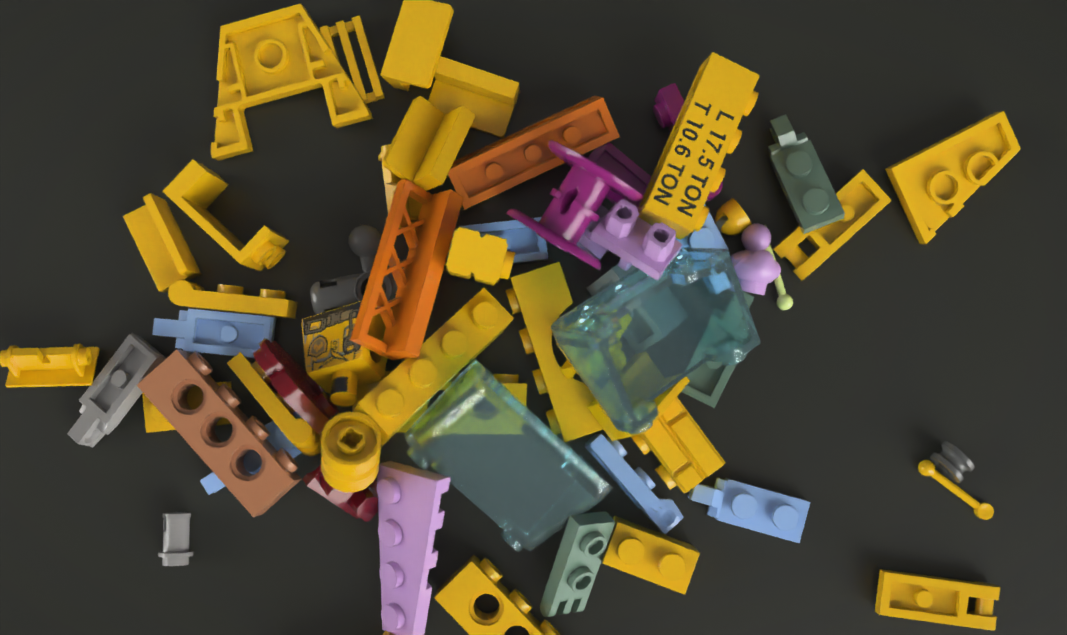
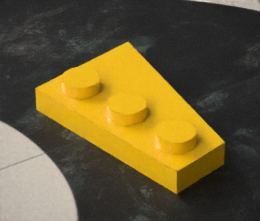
(947, 173)

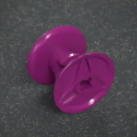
(575, 203)

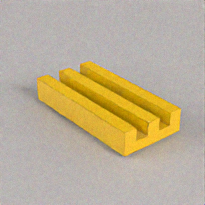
(342, 29)

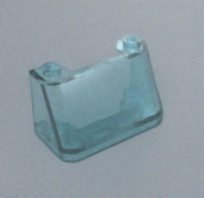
(653, 333)
(504, 459)

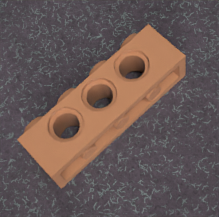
(168, 391)

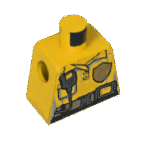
(335, 360)

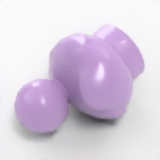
(755, 265)

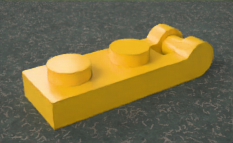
(860, 200)
(231, 299)
(295, 429)
(936, 599)

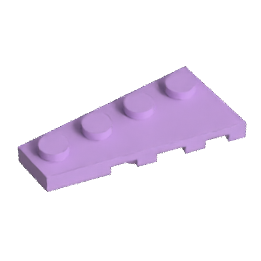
(406, 533)

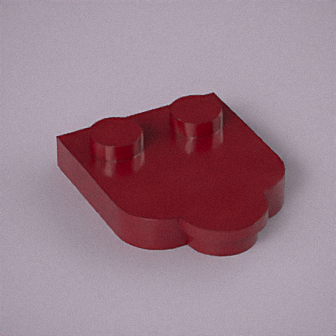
(295, 385)

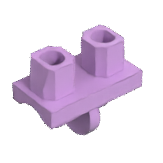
(635, 240)

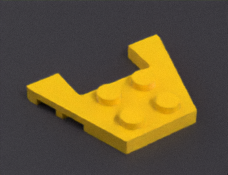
(271, 60)

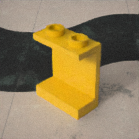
(195, 190)

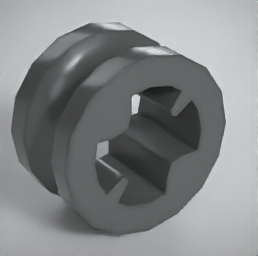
(952, 461)

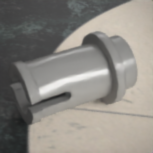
(176, 539)

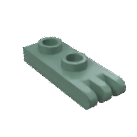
(577, 563)

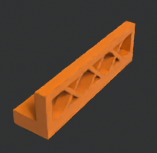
(528, 153)
(417, 280)

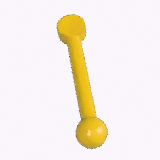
(981, 509)

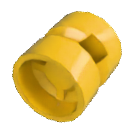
(350, 451)

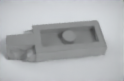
(114, 390)

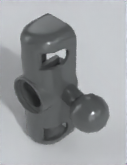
(349, 288)

